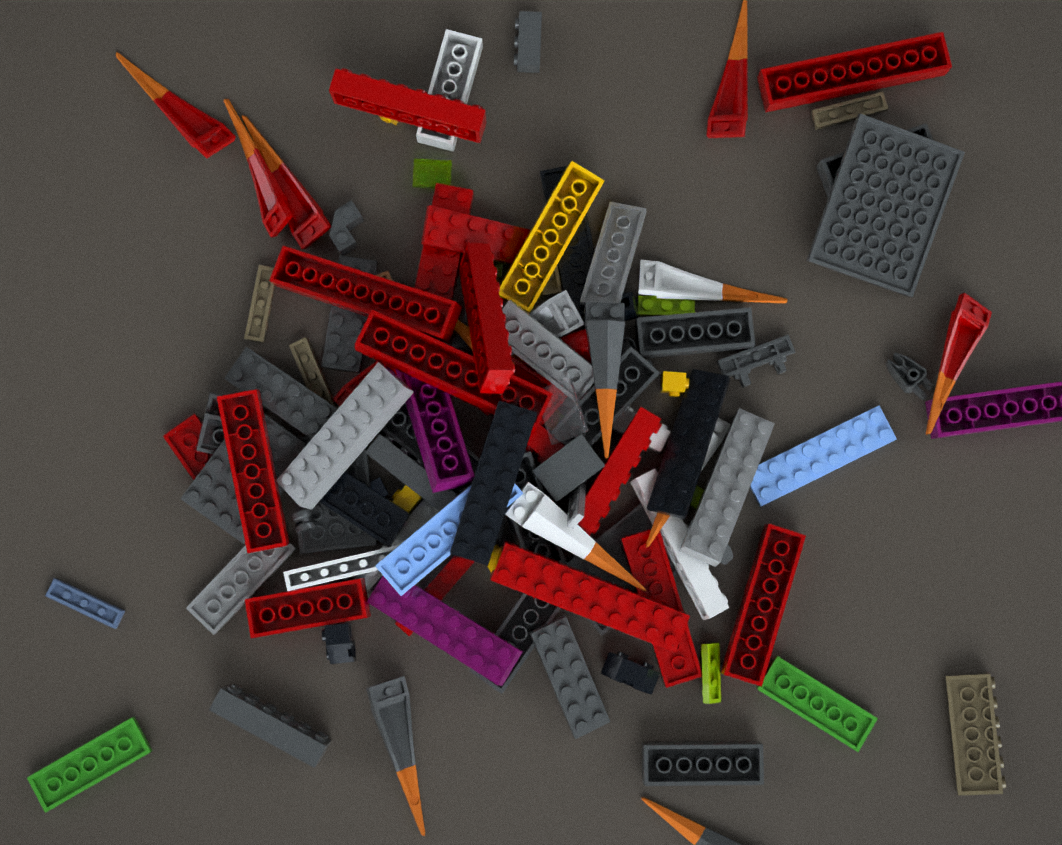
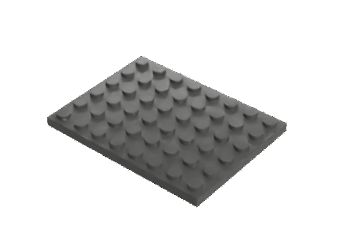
(885, 205)

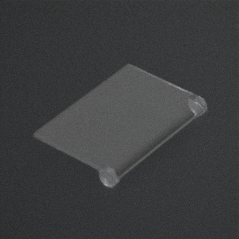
(563, 412)

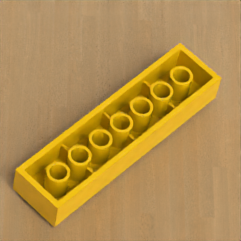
(550, 236)

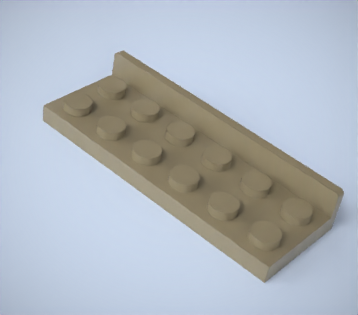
(975, 734)

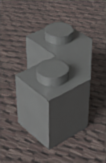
(344, 220)

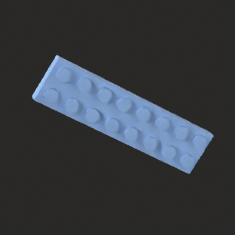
(821, 455)
(427, 545)

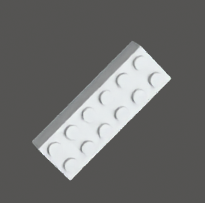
(452, 79)

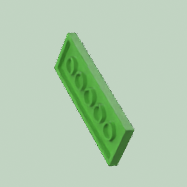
(817, 703)
(89, 764)

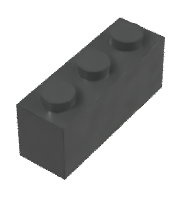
(528, 41)

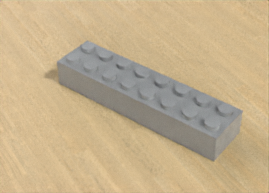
(344, 436)
(727, 488)

